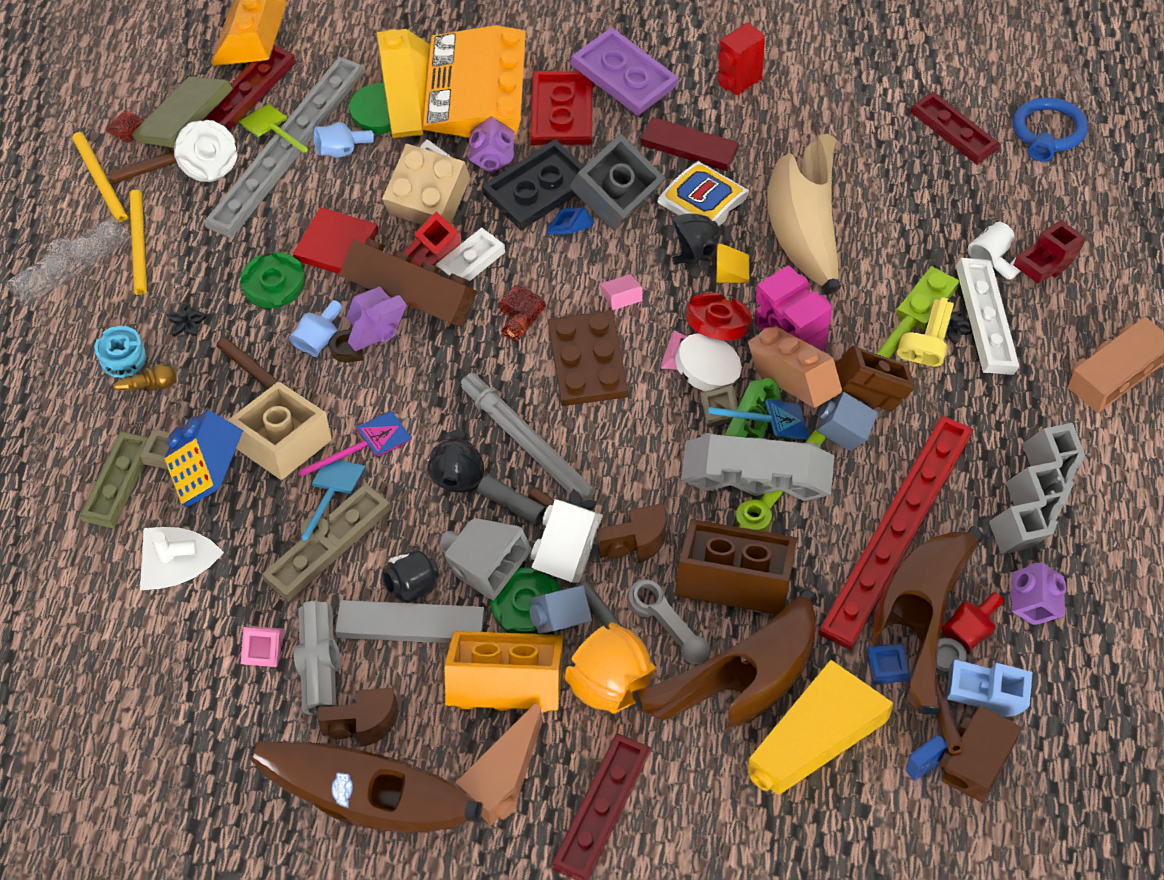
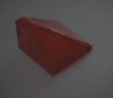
(124, 126)

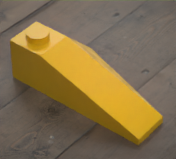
(404, 75)

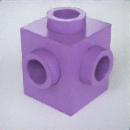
(491, 145)
(1038, 593)

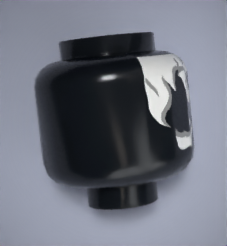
(410, 575)

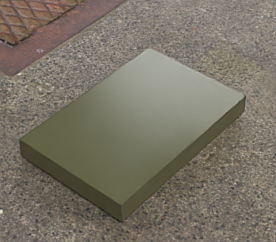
(188, 103)

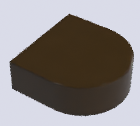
(341, 349)

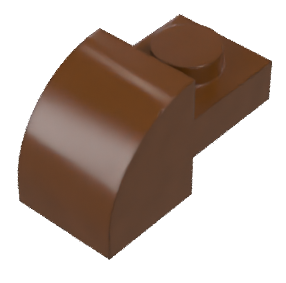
(642, 534)
(369, 718)

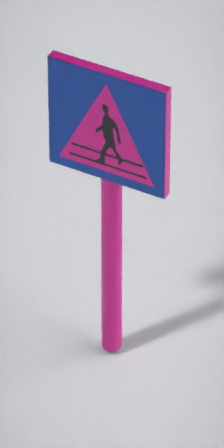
(380, 434)

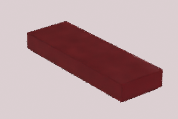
(955, 128)
(689, 143)

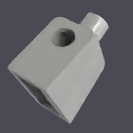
(486, 554)

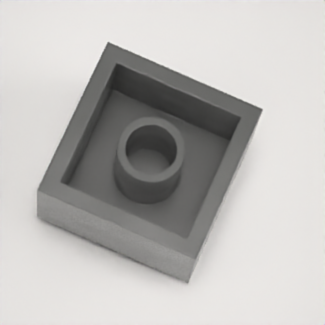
(617, 182)

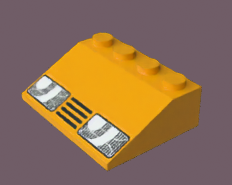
(474, 78)

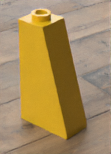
(817, 728)

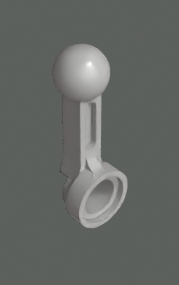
(693, 648)

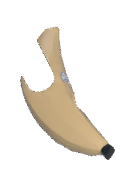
(803, 212)

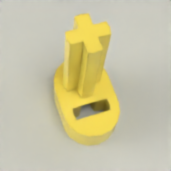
(928, 348)

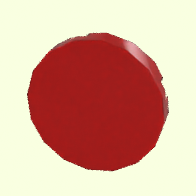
(718, 317)

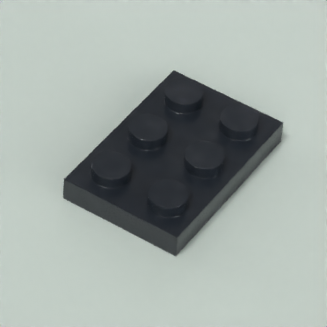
(534, 185)

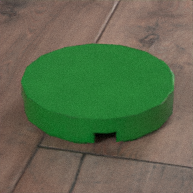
(370, 110)
(272, 289)
(514, 612)

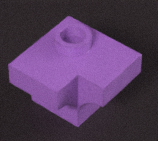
(374, 317)

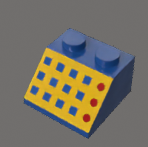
(201, 455)

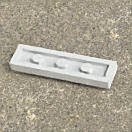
(987, 316)

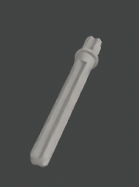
(487, 399)

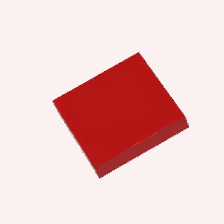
(330, 238)

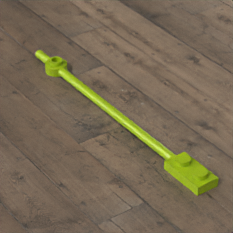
(915, 312)

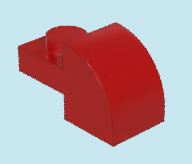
(433, 241)

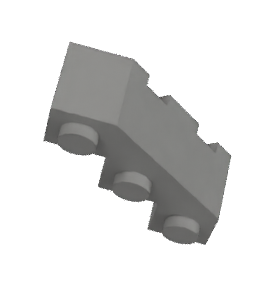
(758, 466)
(1039, 489)

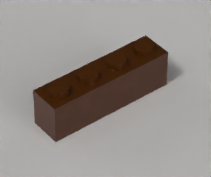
(416, 285)

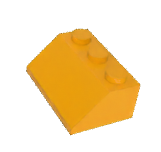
(249, 31)
(503, 670)

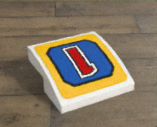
(703, 193)

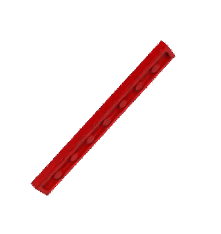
(895, 533)

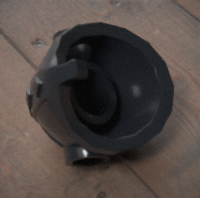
(696, 237)
(456, 460)

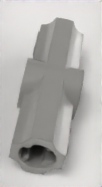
(316, 656)

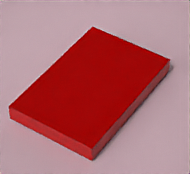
(561, 108)

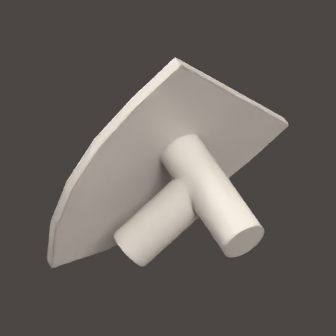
(174, 556)

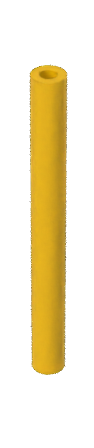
(99, 177)
(138, 242)

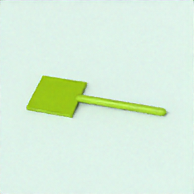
(266, 119)

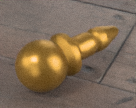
(160, 377)

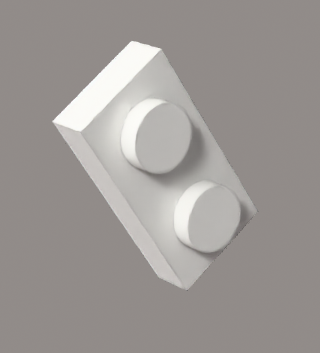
(472, 256)

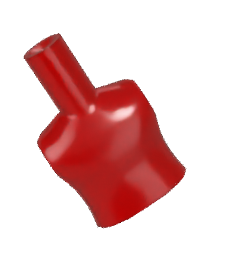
(972, 623)

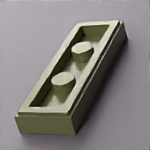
(115, 481)

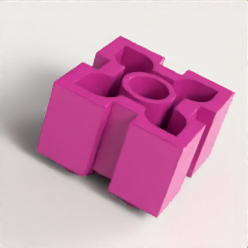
(793, 308)

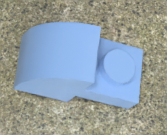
(998, 689)

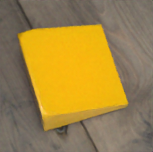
(731, 265)

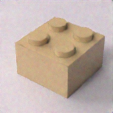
(425, 184)
(281, 430)

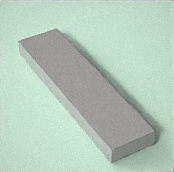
(406, 621)

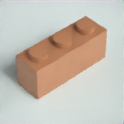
(1118, 364)
(795, 366)

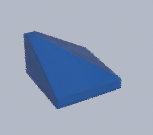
(570, 221)

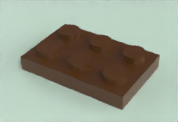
(587, 358)

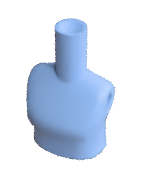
(338, 139)
(316, 330)

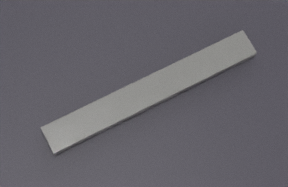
(279, 153)

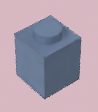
(846, 421)
(560, 609)

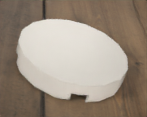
(205, 150)
(707, 362)

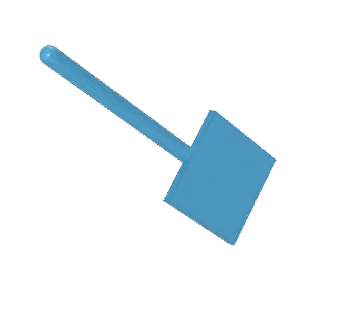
(336, 476)

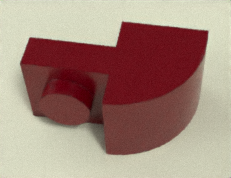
(1052, 252)

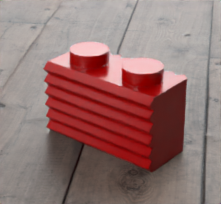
(741, 58)

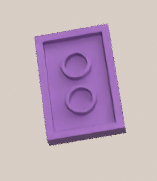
(624, 71)

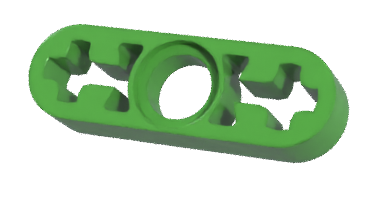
(754, 402)

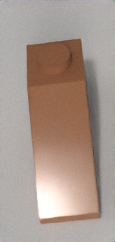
(501, 770)

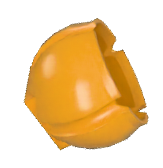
(610, 668)

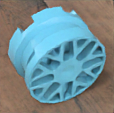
(120, 350)

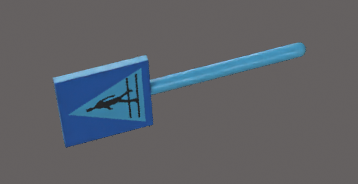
(784, 416)

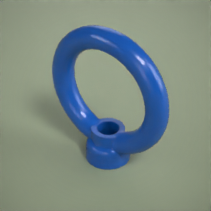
(1044, 145)

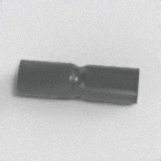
(515, 502)

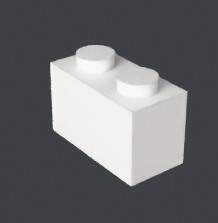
(565, 540)

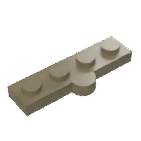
(327, 542)

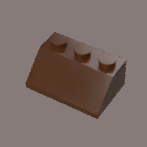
(735, 566)

